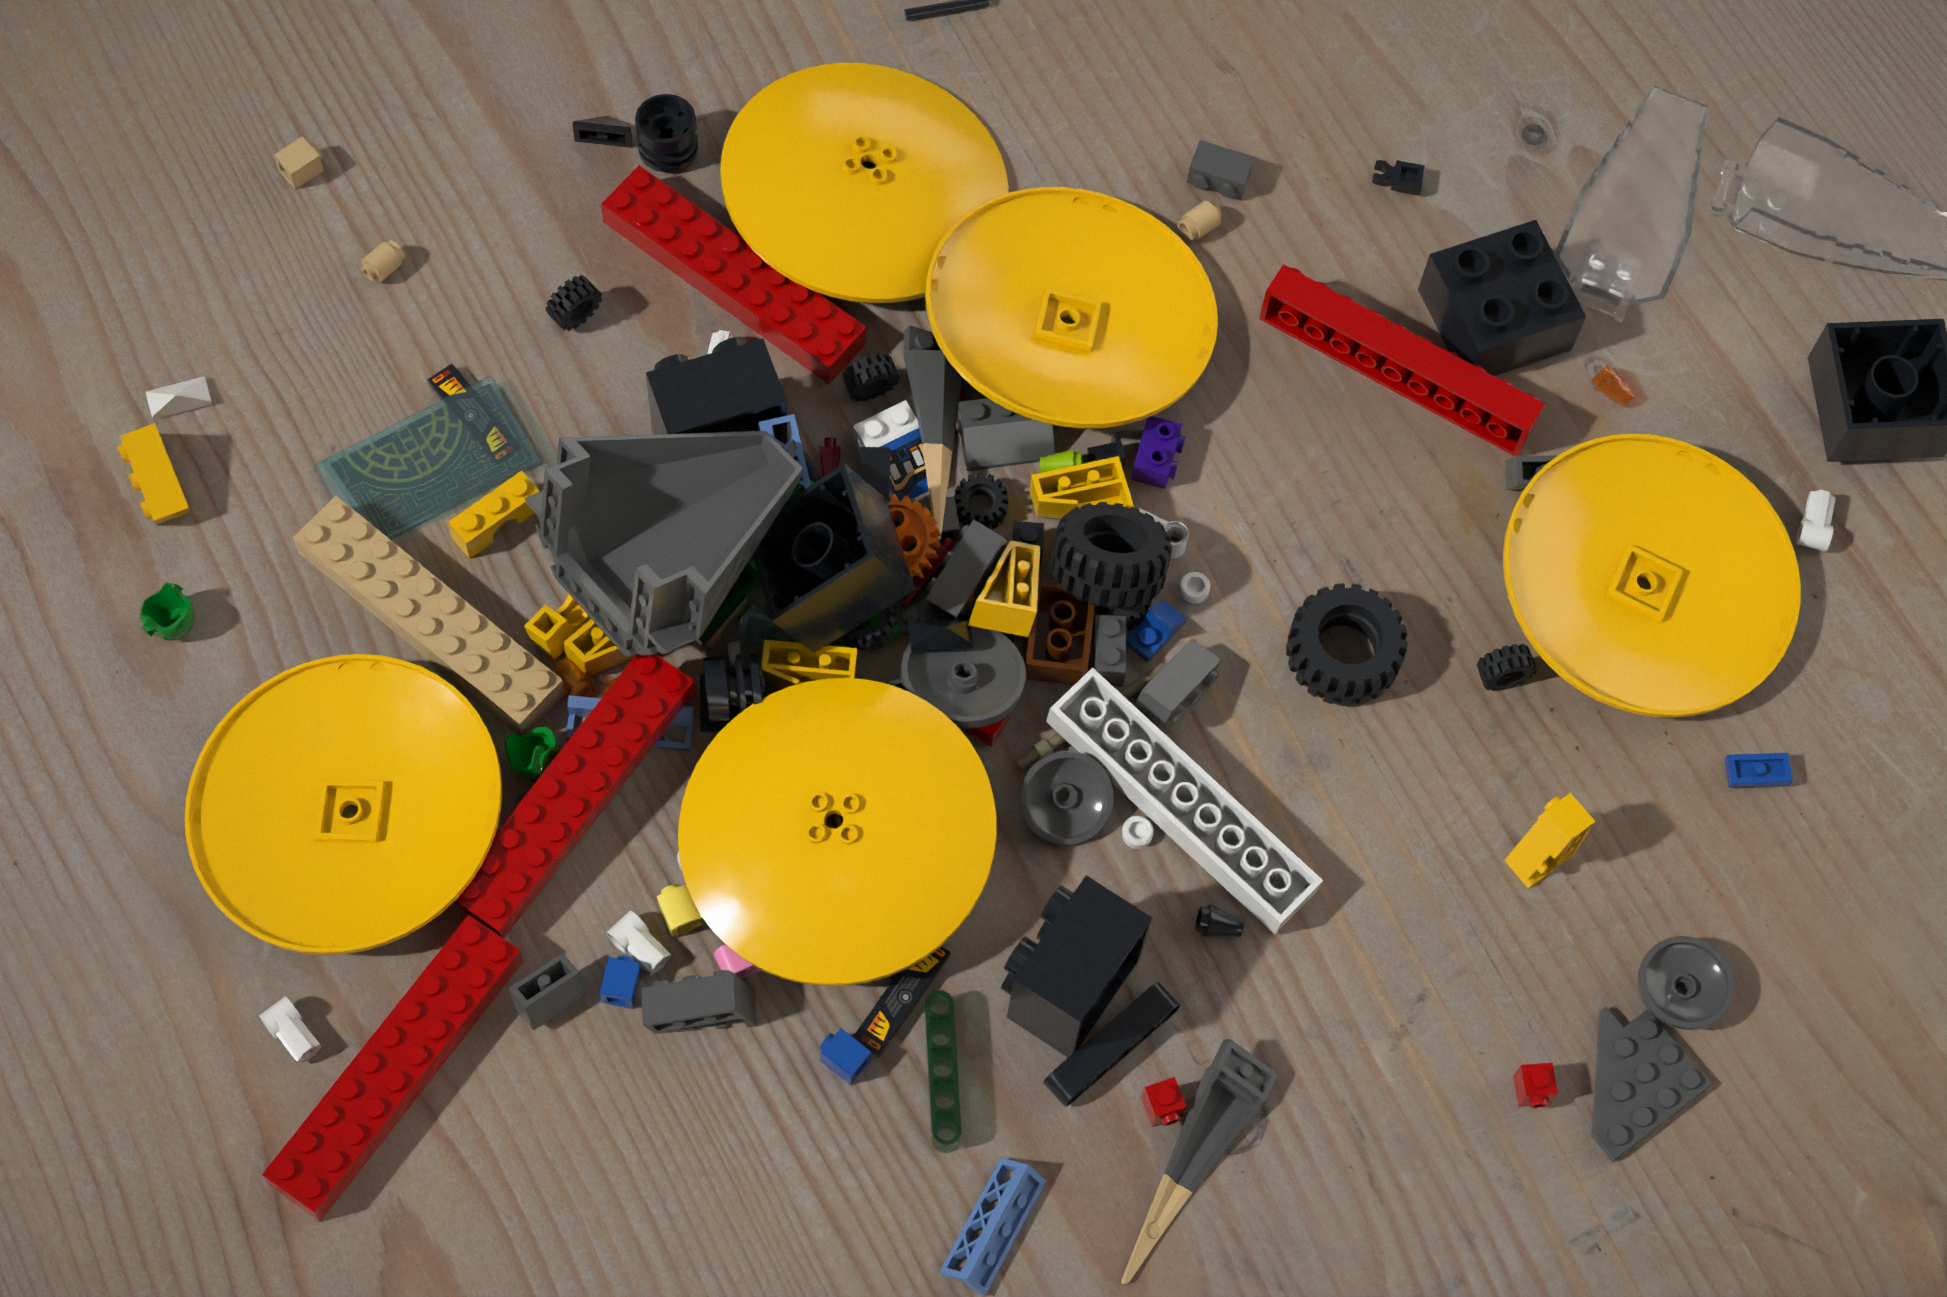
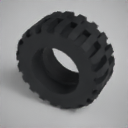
(1111, 555)
(1353, 609)

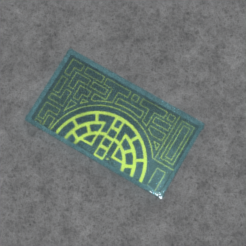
(431, 460)

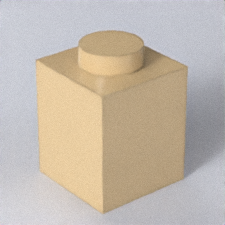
(299, 162)

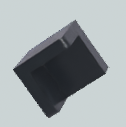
(1108, 450)

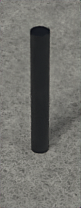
(943, 8)

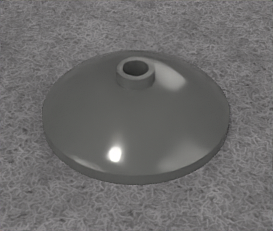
(1079, 814)
(1696, 968)

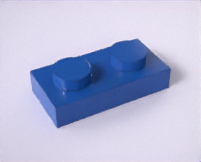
(1758, 770)

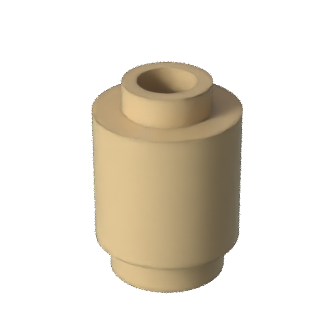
(1200, 220)
(382, 261)

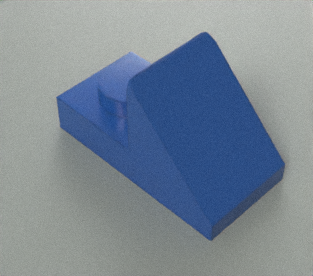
(1155, 630)

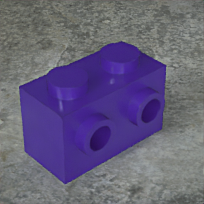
(1157, 451)

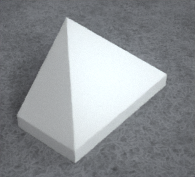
(178, 398)

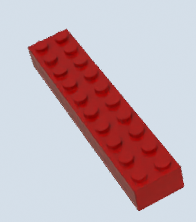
(733, 274)
(1401, 360)
(575, 790)
(393, 1068)

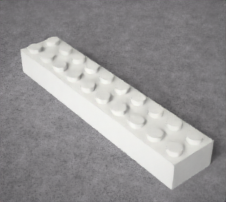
(1184, 801)

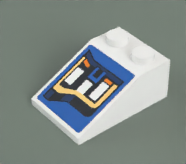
(900, 431)

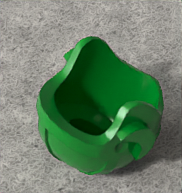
(167, 613)
(532, 752)

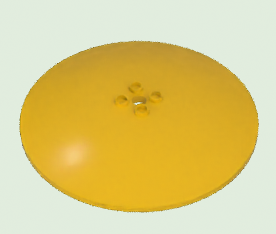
(821, 215)
(1078, 254)
(1687, 524)
(303, 749)
(849, 897)

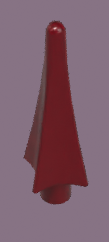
(829, 455)
(920, 583)

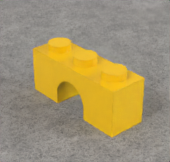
(476, 525)
(551, 628)

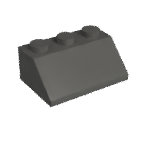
(1000, 437)

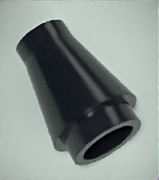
(1217, 922)

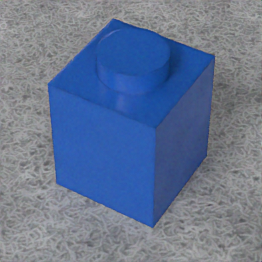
(620, 981)
(844, 1055)

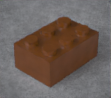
(1059, 636)

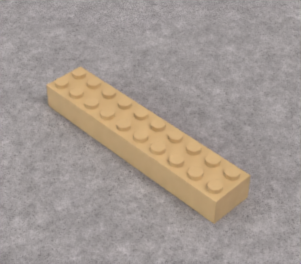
(429, 616)

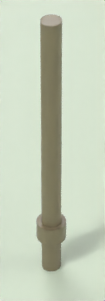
(1047, 747)

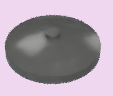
(968, 684)

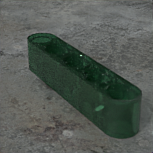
(946, 1056)

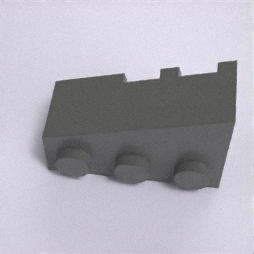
(966, 570)
(1178, 685)
(698, 1002)

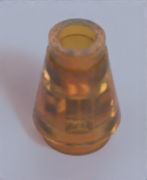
(1612, 385)
(574, 679)

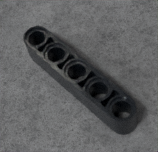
(1111, 1044)

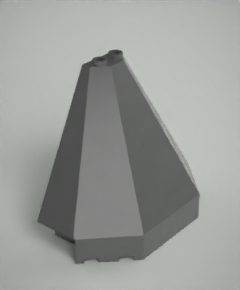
(659, 526)

